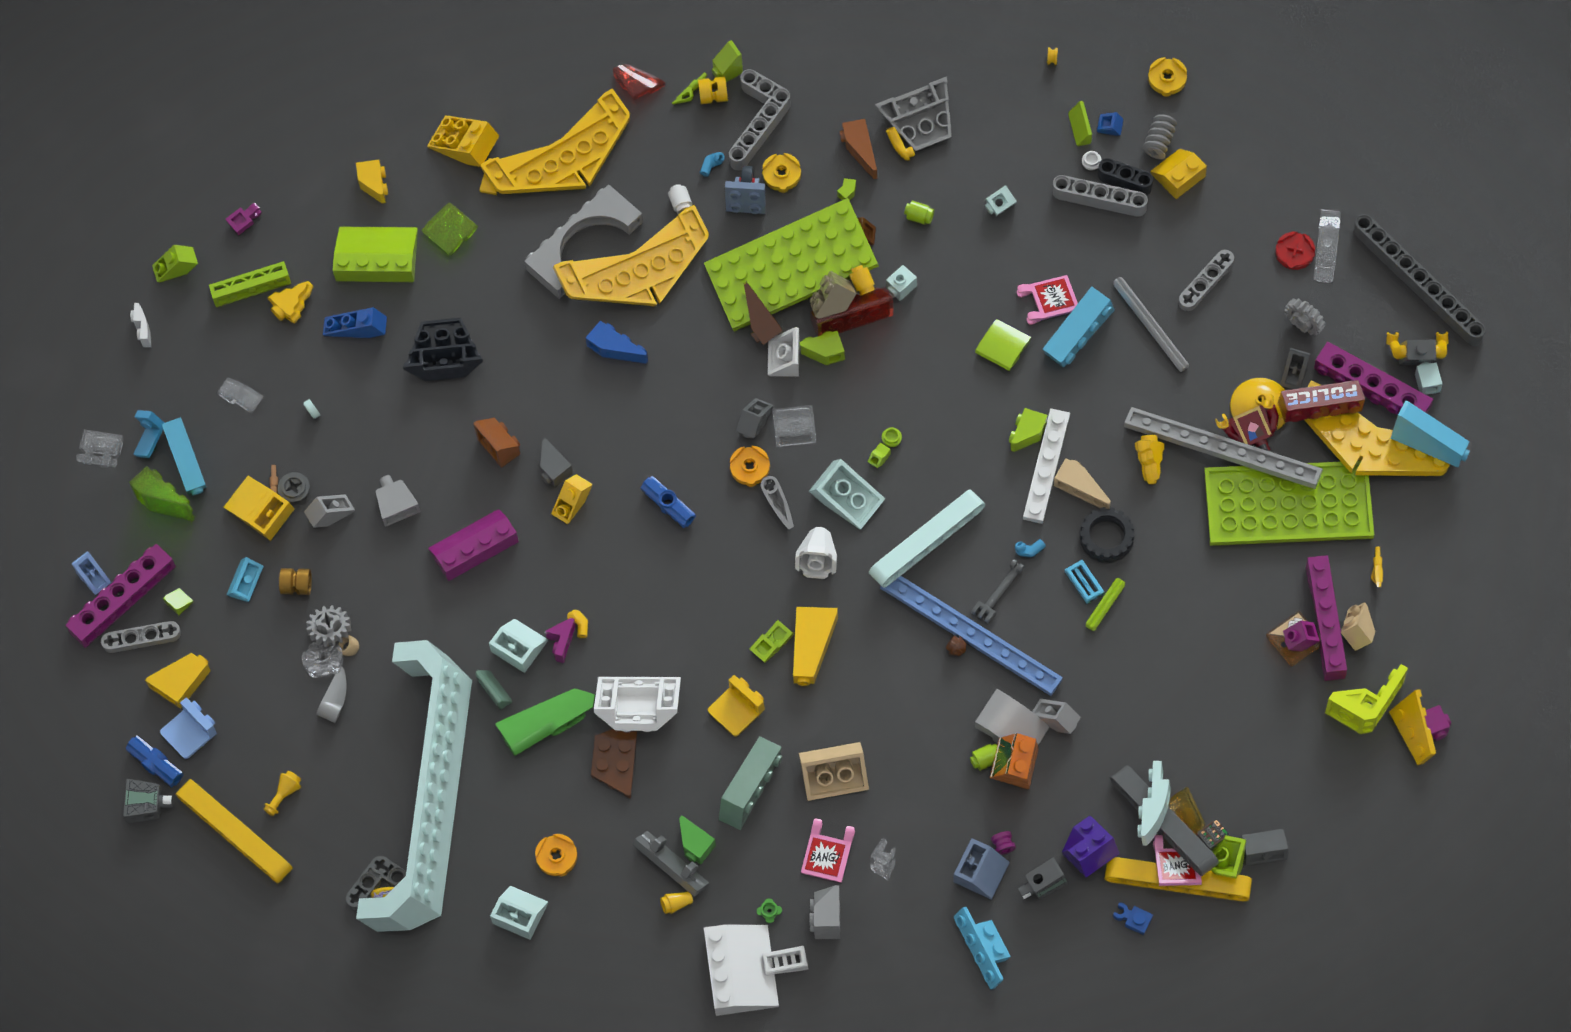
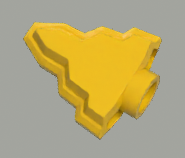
(290, 301)
(1150, 456)

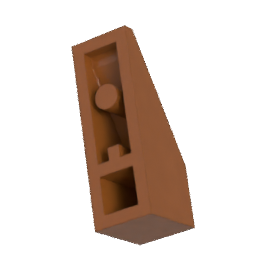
(858, 144)

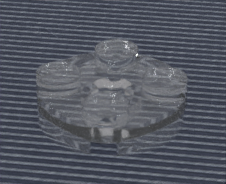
(327, 667)

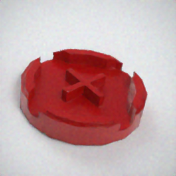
(1295, 250)

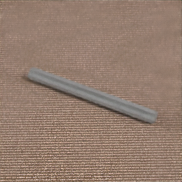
(1151, 325)

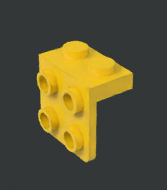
(737, 706)

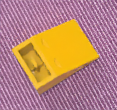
(464, 139)
(259, 507)

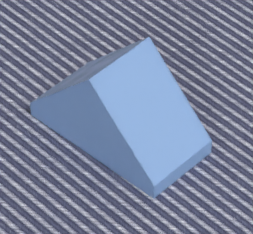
(90, 573)

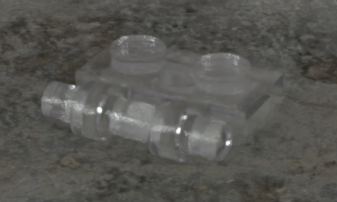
(102, 443)

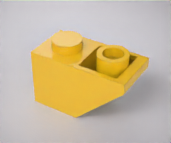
(371, 177)
(571, 498)

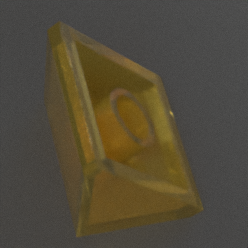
(1186, 809)

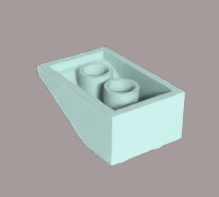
(847, 493)

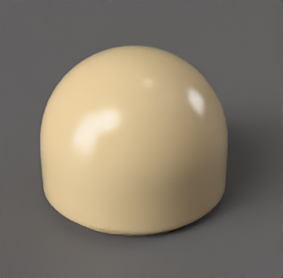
(352, 648)

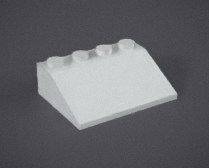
(739, 969)

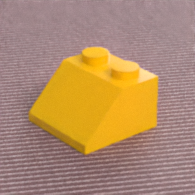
(1180, 172)

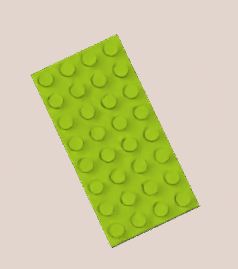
(790, 262)
(1264, 508)

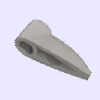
(777, 501)
(334, 698)

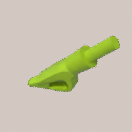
(689, 91)

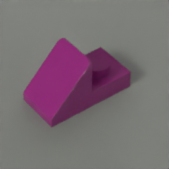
(563, 635)

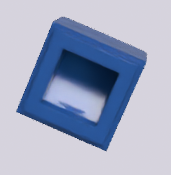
(1110, 124)

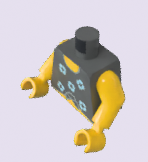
(1418, 351)

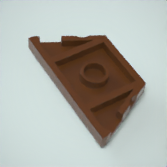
(615, 759)

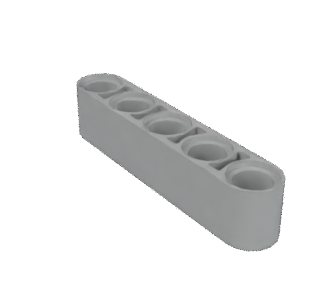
(1092, 189)

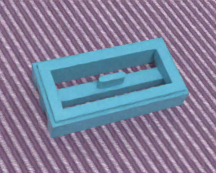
(1093, 595)

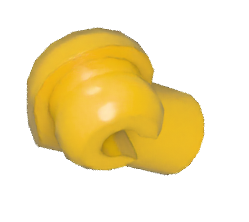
(581, 621)

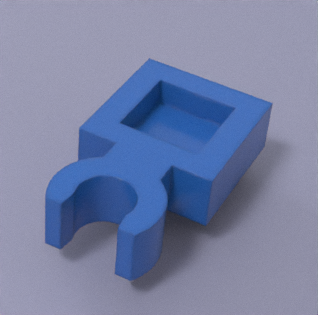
(1136, 919)

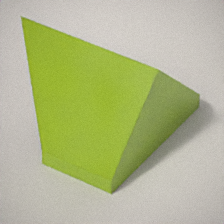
(1230, 856)

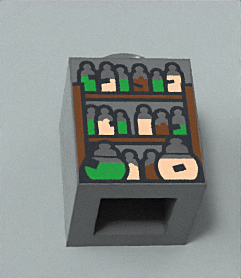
(1212, 834)

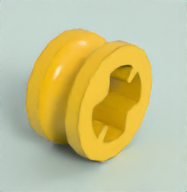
(1052, 56)

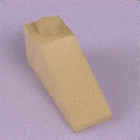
(1077, 481)

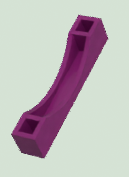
(1326, 612)

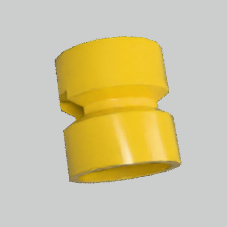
(706, 87)

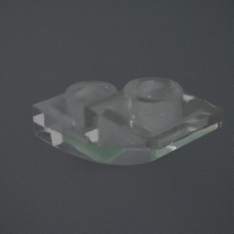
(239, 393)

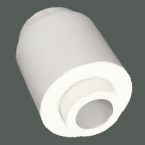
(679, 198)

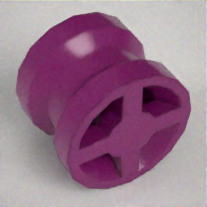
(1003, 842)

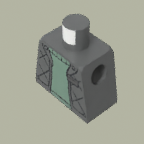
(144, 801)
(1050, 876)

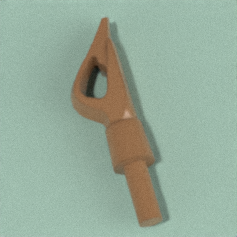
(273, 479)

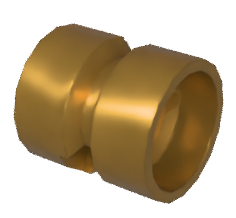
(295, 581)

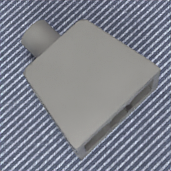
(395, 501)

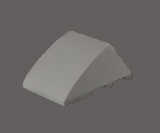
(920, 115)

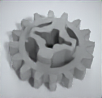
(1304, 316)
(318, 626)

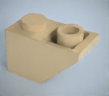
(1358, 626)

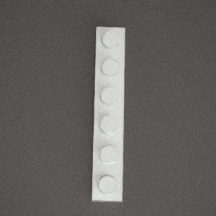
(1046, 466)

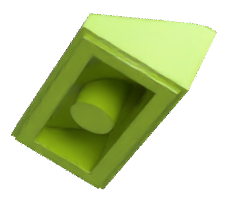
(1080, 124)

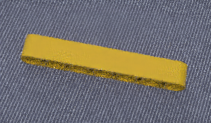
(234, 831)
(1145, 875)

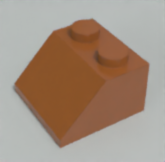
(496, 440)

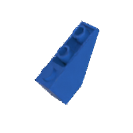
(358, 324)
(611, 344)

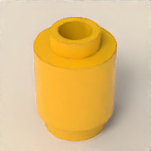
(862, 280)

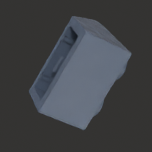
(980, 869)

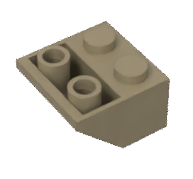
(833, 296)

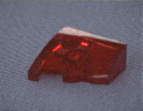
(636, 81)

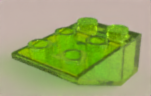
(160, 496)

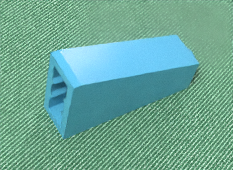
(1429, 435)
(184, 456)

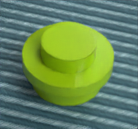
(891, 437)

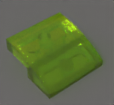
(449, 228)

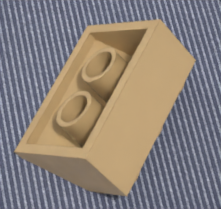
(834, 771)

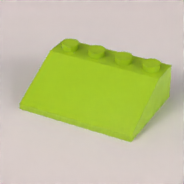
(375, 254)

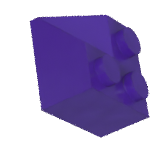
(1089, 846)

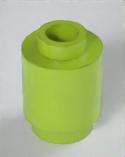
(919, 212)
(983, 757)

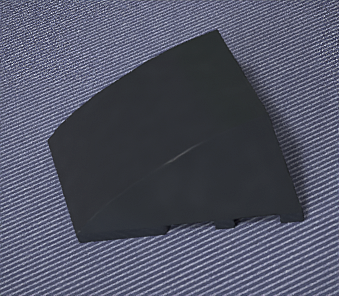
(442, 351)

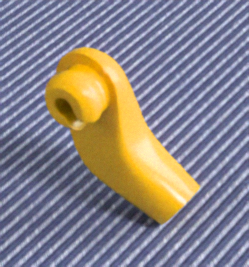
(898, 145)

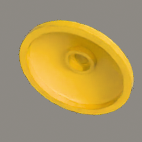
(1247, 395)

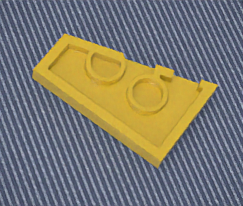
(1412, 725)

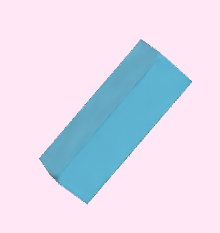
(245, 579)

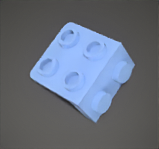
(189, 729)

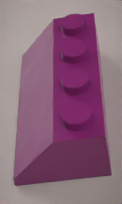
(474, 544)

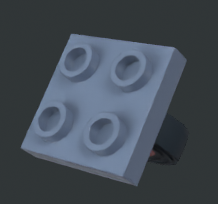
(745, 193)

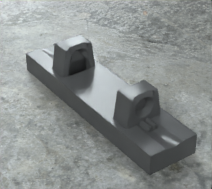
(671, 863)

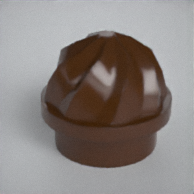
(956, 646)

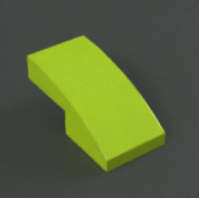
(772, 641)

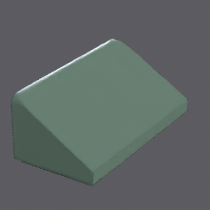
(493, 688)

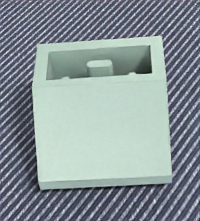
(517, 644)
(518, 912)

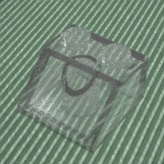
(794, 425)

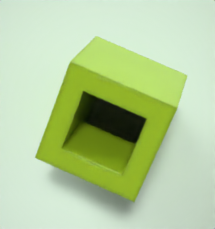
(847, 190)
(879, 455)

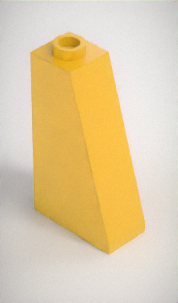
(812, 637)

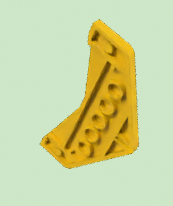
(558, 164)
(631, 276)
(1356, 438)

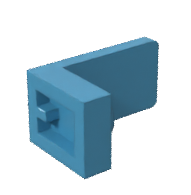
(151, 434)

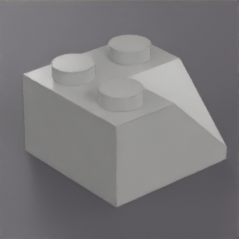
(826, 915)

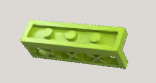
(250, 287)

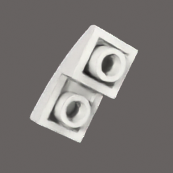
(141, 324)

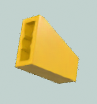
(179, 678)

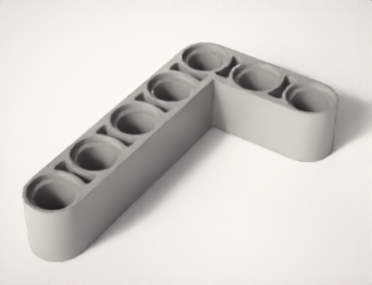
(761, 120)

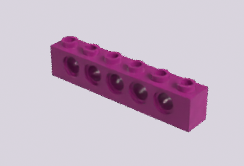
(1369, 374)
(87, 633)

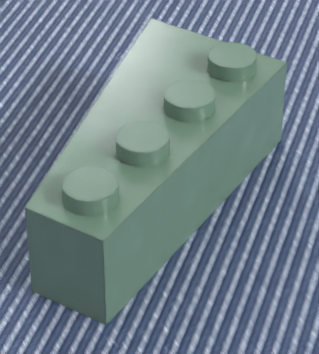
(749, 782)

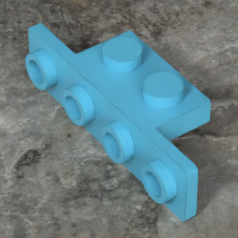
(984, 945)

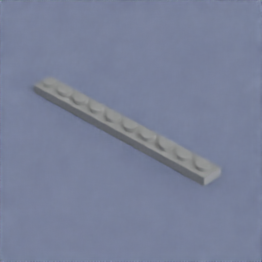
(1223, 447)

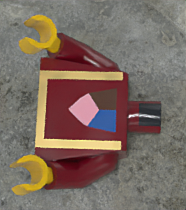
(1253, 425)

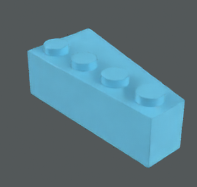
(1079, 327)

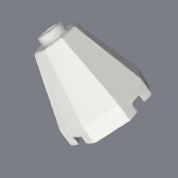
(816, 554)

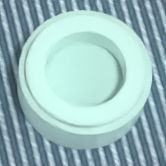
(311, 409)

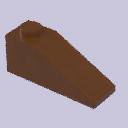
(761, 320)

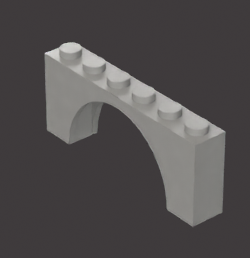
(604, 209)

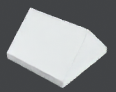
(784, 354)

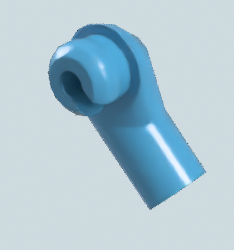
(711, 161)
(1027, 550)

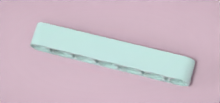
(926, 538)

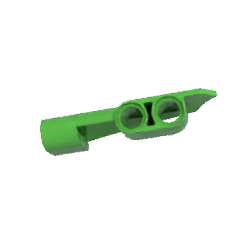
(544, 719)

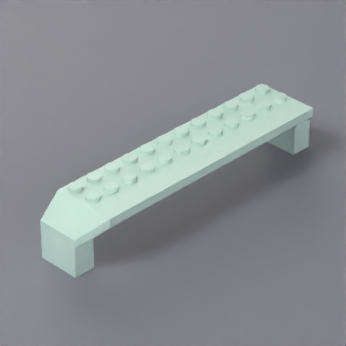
(421, 892)

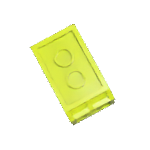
(1352, 706)

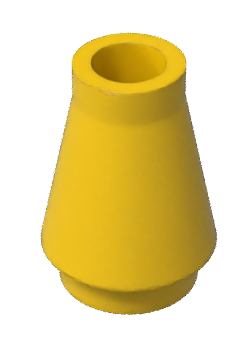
(675, 901)

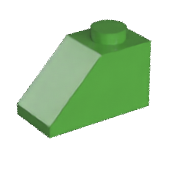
(696, 842)

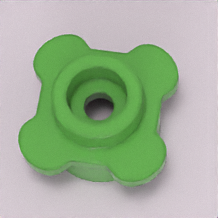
(775, 910)

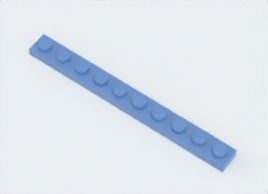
(974, 635)

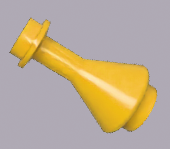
(287, 785)

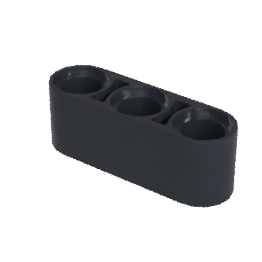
(1120, 169)

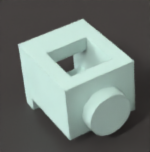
(1005, 196)

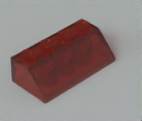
(862, 311)

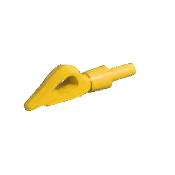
(1377, 573)

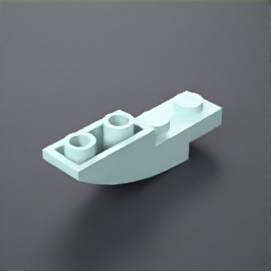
(1155, 806)

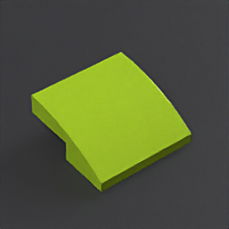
(1002, 344)

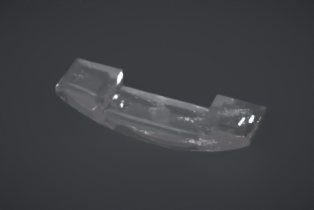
(1327, 246)

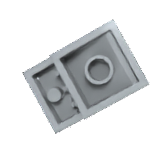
(1007, 716)

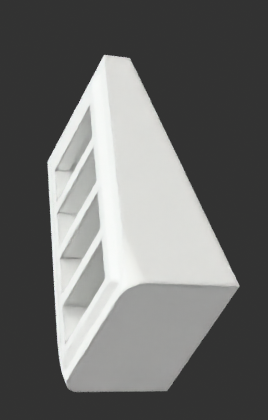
(786, 968)

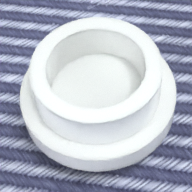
(1091, 160)

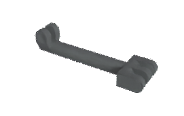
(987, 607)

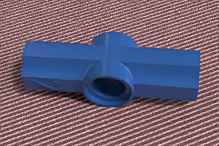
(676, 509)
(154, 761)

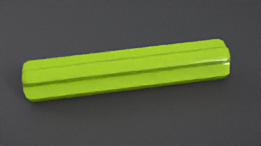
(1105, 604)

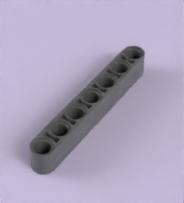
(1172, 828)

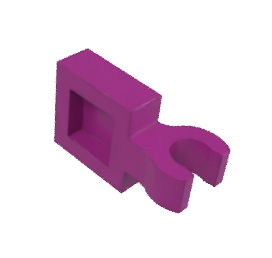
(242, 220)

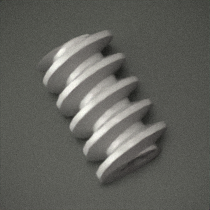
(1159, 136)

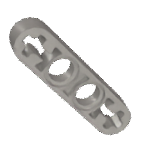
(1203, 278)
(141, 640)

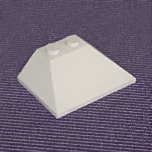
(637, 702)

